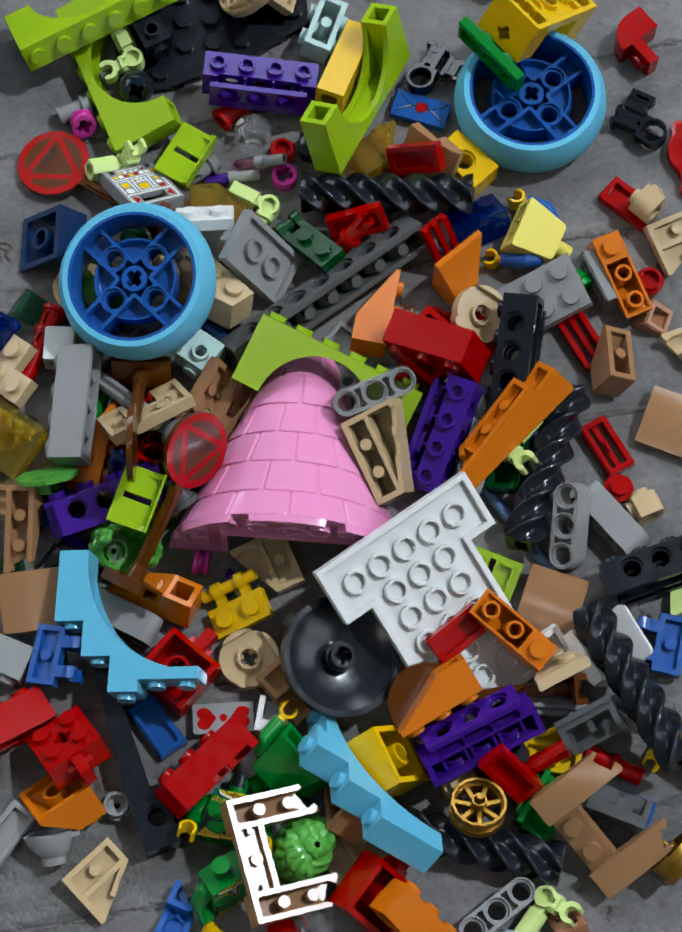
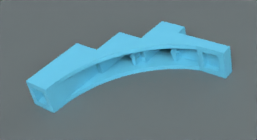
(82, 611)
(354, 790)

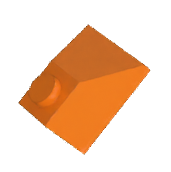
(458, 269)
(68, 809)

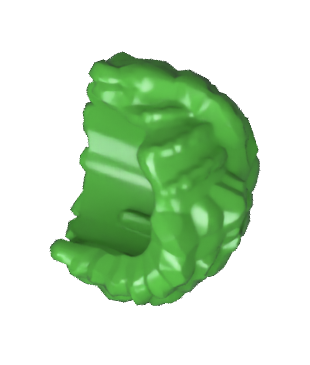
(124, 545)
(296, 852)

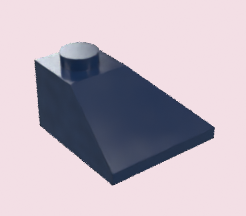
(48, 236)

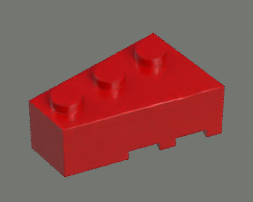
(436, 344)
(23, 716)
(205, 767)

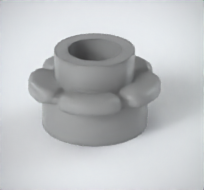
(111, 799)

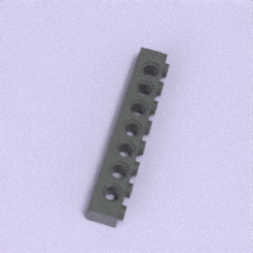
(340, 285)

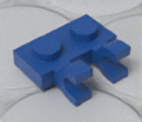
(667, 644)
(48, 657)

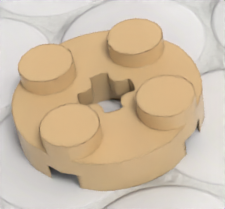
(471, 300)
(232, 656)

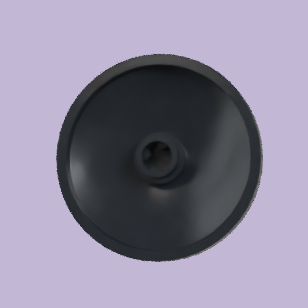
(337, 665)

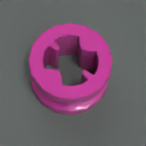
(84, 131)
(278, 171)
(201, 562)

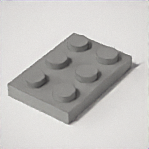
(260, 257)
(559, 288)

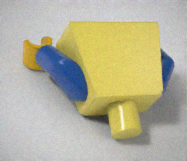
(532, 236)

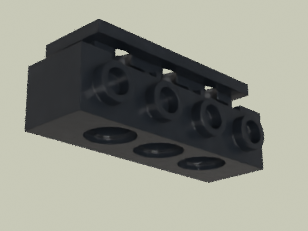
(528, 340)
(649, 579)

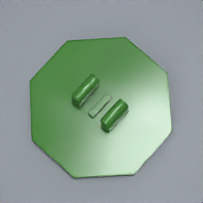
(47, 478)

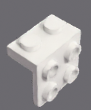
(213, 223)
(626, 625)

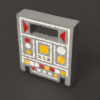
(140, 182)

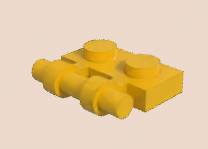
(241, 612)

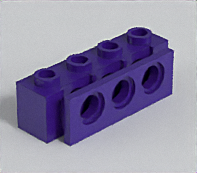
(251, 69)
(446, 434)
(65, 523)
(487, 727)

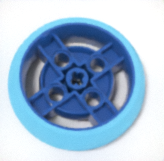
(562, 138)
(100, 320)

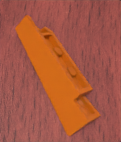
(511, 420)

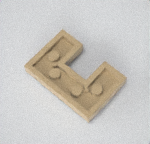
(168, 402)

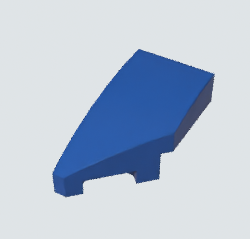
(177, 912)

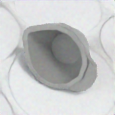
(51, 844)

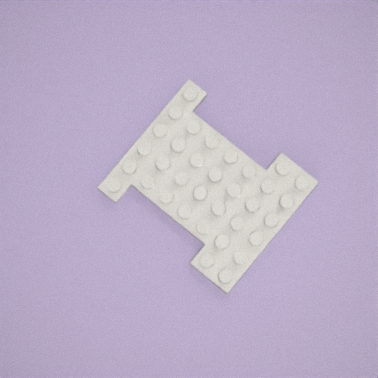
(420, 575)

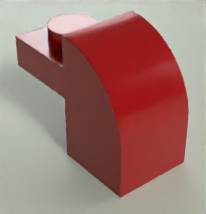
(632, 39)

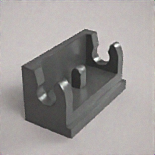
(591, 725)
(619, 808)

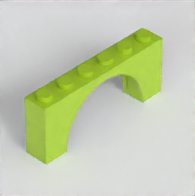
(50, 38)
(122, 120)
(334, 134)
(279, 343)

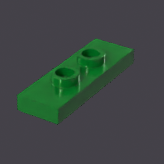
(497, 61)

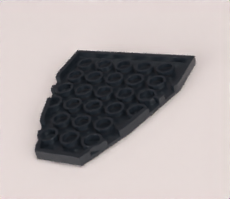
(207, 27)

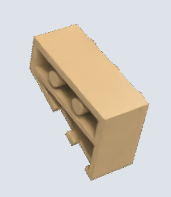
(232, 297)
(382, 450)

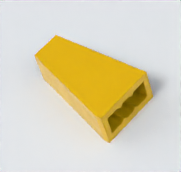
(343, 68)

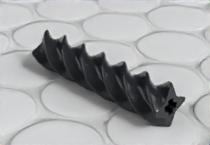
(410, 194)
(553, 449)
(629, 679)
(502, 851)

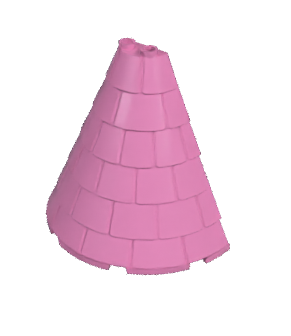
(286, 470)

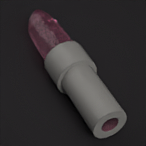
(261, 161)

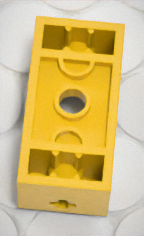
(523, 24)

